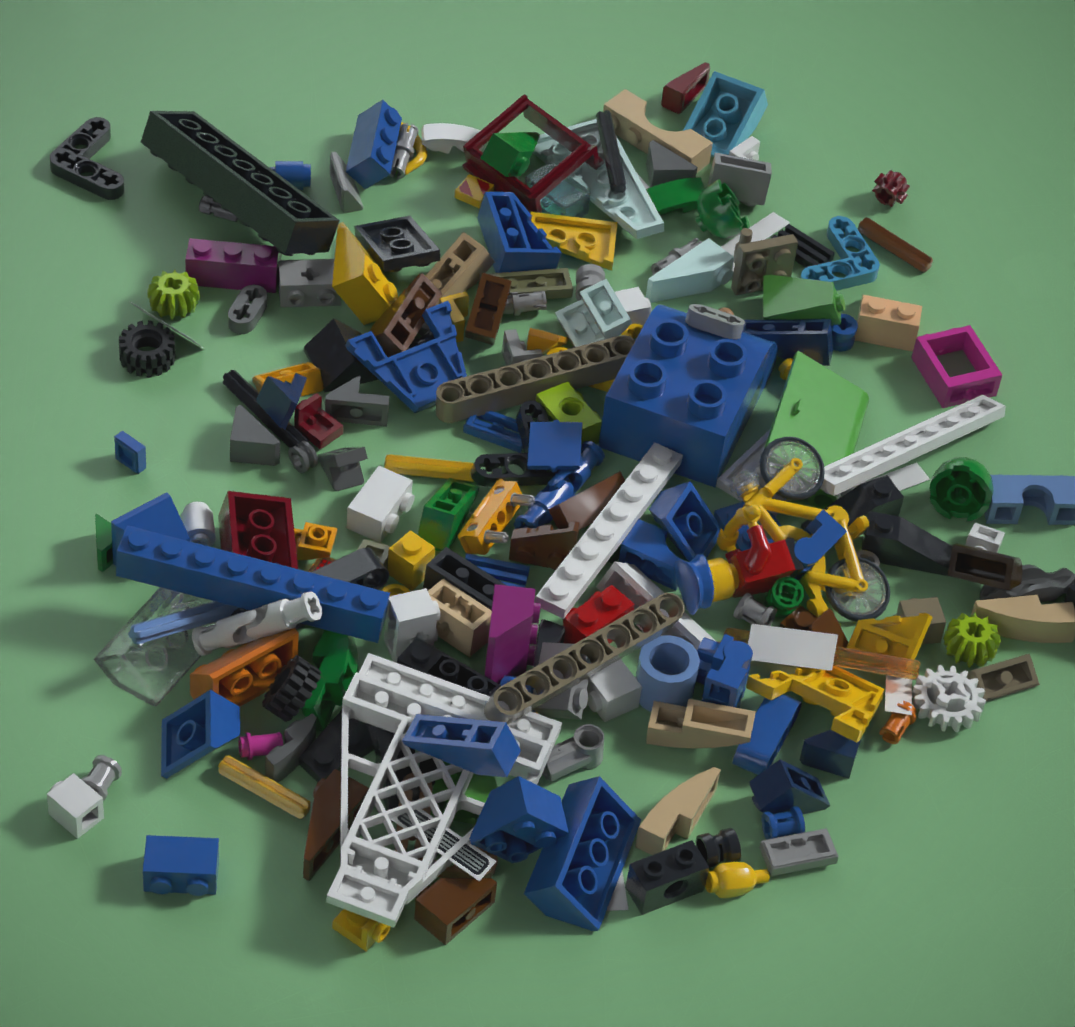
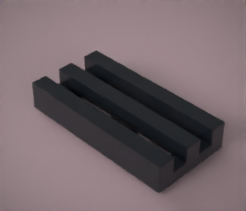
(807, 246)

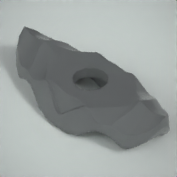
(1034, 582)

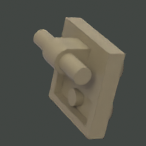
(759, 259)

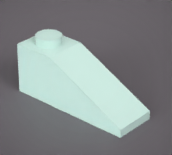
(693, 273)

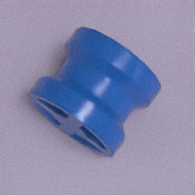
(843, 334)

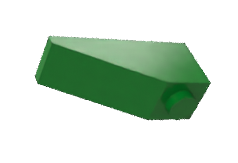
(510, 152)
(446, 513)

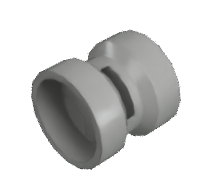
(587, 276)

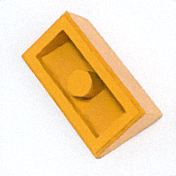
(311, 372)

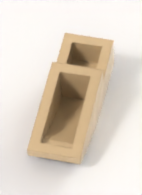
(1028, 620)
(699, 725)
(677, 812)

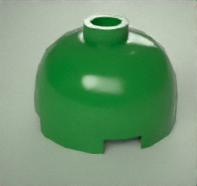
(720, 211)
(961, 489)

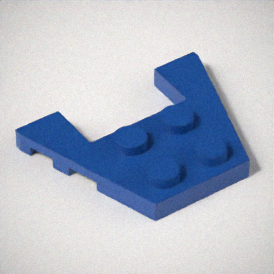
(419, 370)

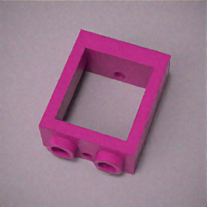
(952, 390)

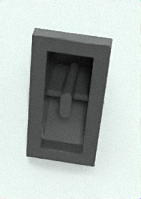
(666, 165)
(252, 441)

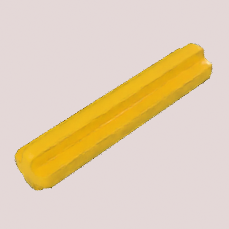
(429, 467)
(264, 787)

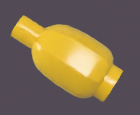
(734, 879)

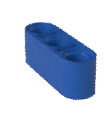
(769, 732)

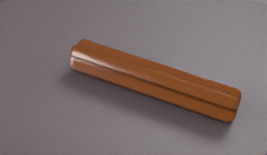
(895, 244)

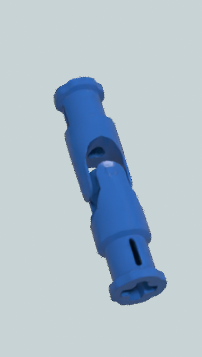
(561, 487)

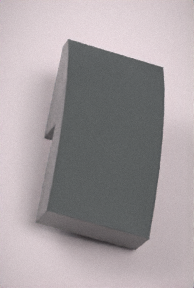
(285, 758)

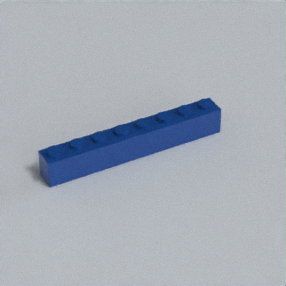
(248, 581)

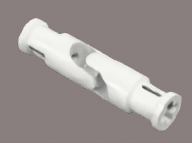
(256, 623)

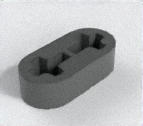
(241, 307)

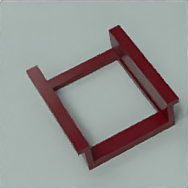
(530, 197)

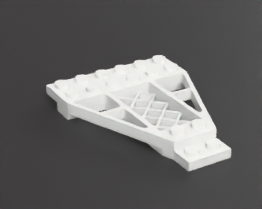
(389, 696)

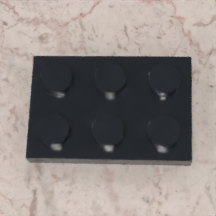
(397, 243)

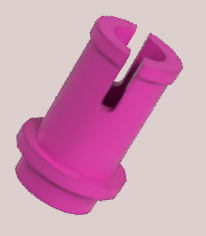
(258, 744)

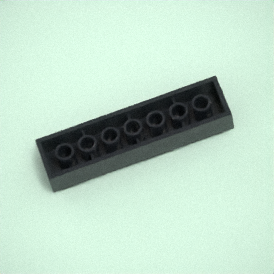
(240, 182)

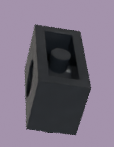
(667, 877)

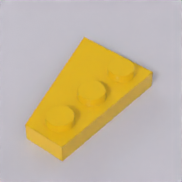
(580, 237)

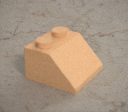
(888, 323)

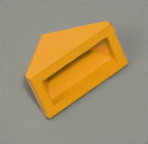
(544, 340)

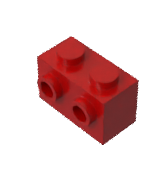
(595, 614)

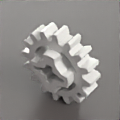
(948, 698)

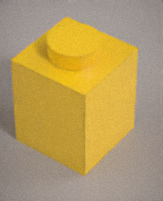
(409, 559)

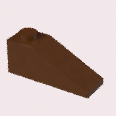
(404, 317)
(325, 819)

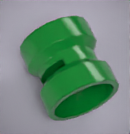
(782, 601)

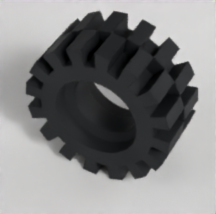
(145, 336)
(291, 688)

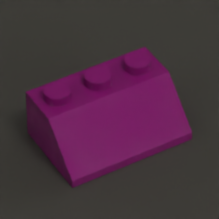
(232, 264)
(511, 632)

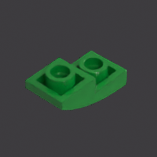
(676, 195)

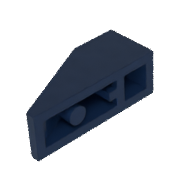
(808, 336)

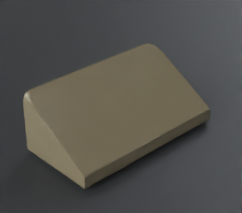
(1005, 677)

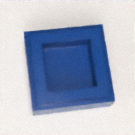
(130, 452)

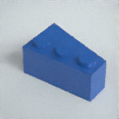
(512, 236)

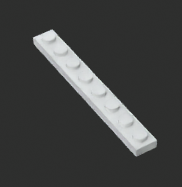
(910, 444)
(608, 530)

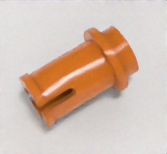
(898, 724)

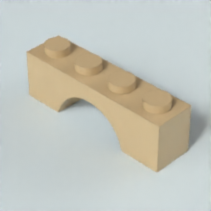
(632, 126)

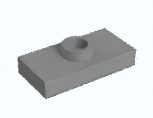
(798, 852)

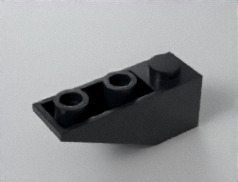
(436, 663)

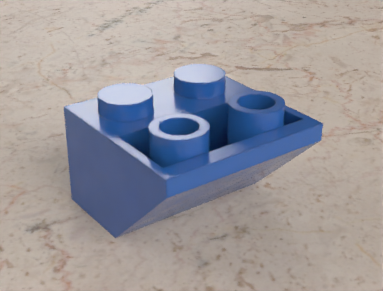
(519, 820)

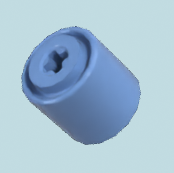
(667, 671)

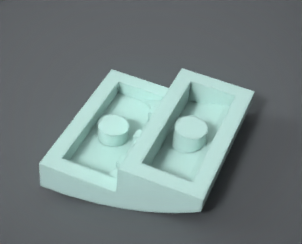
(595, 316)

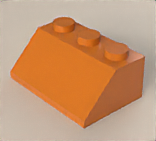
(247, 670)

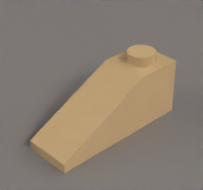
(460, 266)

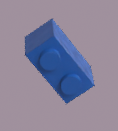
(180, 865)

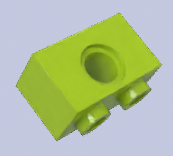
(569, 406)

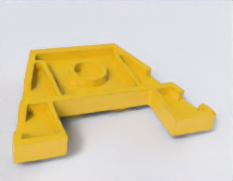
(843, 693)

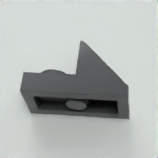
(351, 406)
(343, 466)

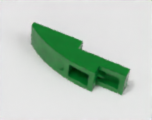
(338, 662)

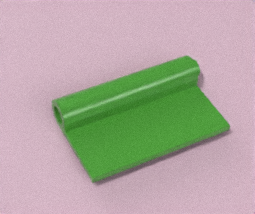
(822, 412)

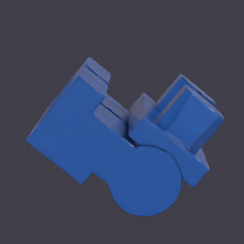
(724, 670)

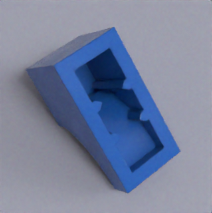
(648, 551)

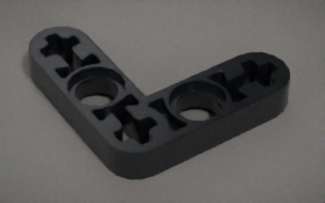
(71, 162)
(493, 461)

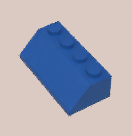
(582, 868)

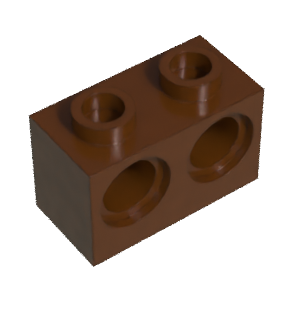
(488, 308)

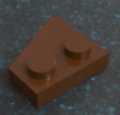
(543, 545)

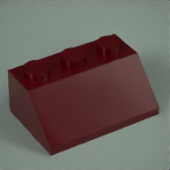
(258, 527)

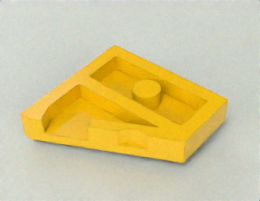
(891, 635)

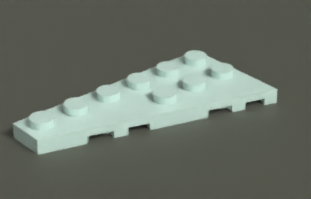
(631, 208)

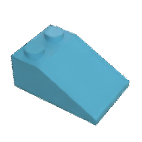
(727, 112)

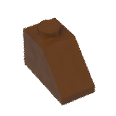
(453, 905)

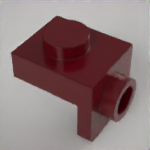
(316, 423)

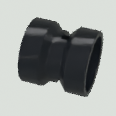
(719, 847)

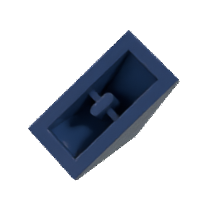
(830, 753)

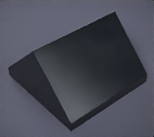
(333, 359)

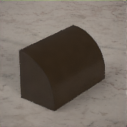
(985, 567)

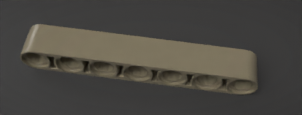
(523, 380)
(575, 668)

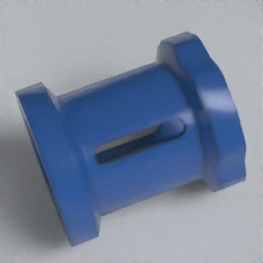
(783, 823)

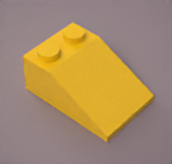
(360, 279)

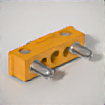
(491, 517)

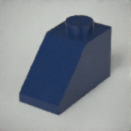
(785, 787)

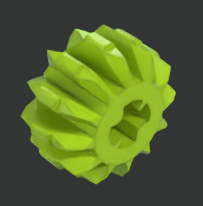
(173, 294)
(972, 639)

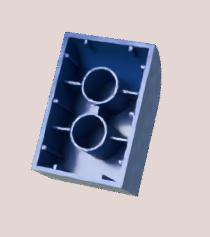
(685, 394)

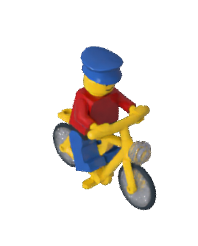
(794, 472)

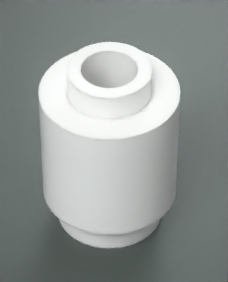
(199, 523)

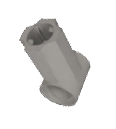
(574, 755)

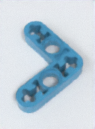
(850, 261)

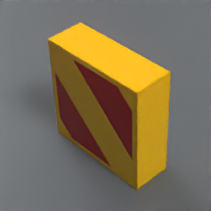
(472, 190)

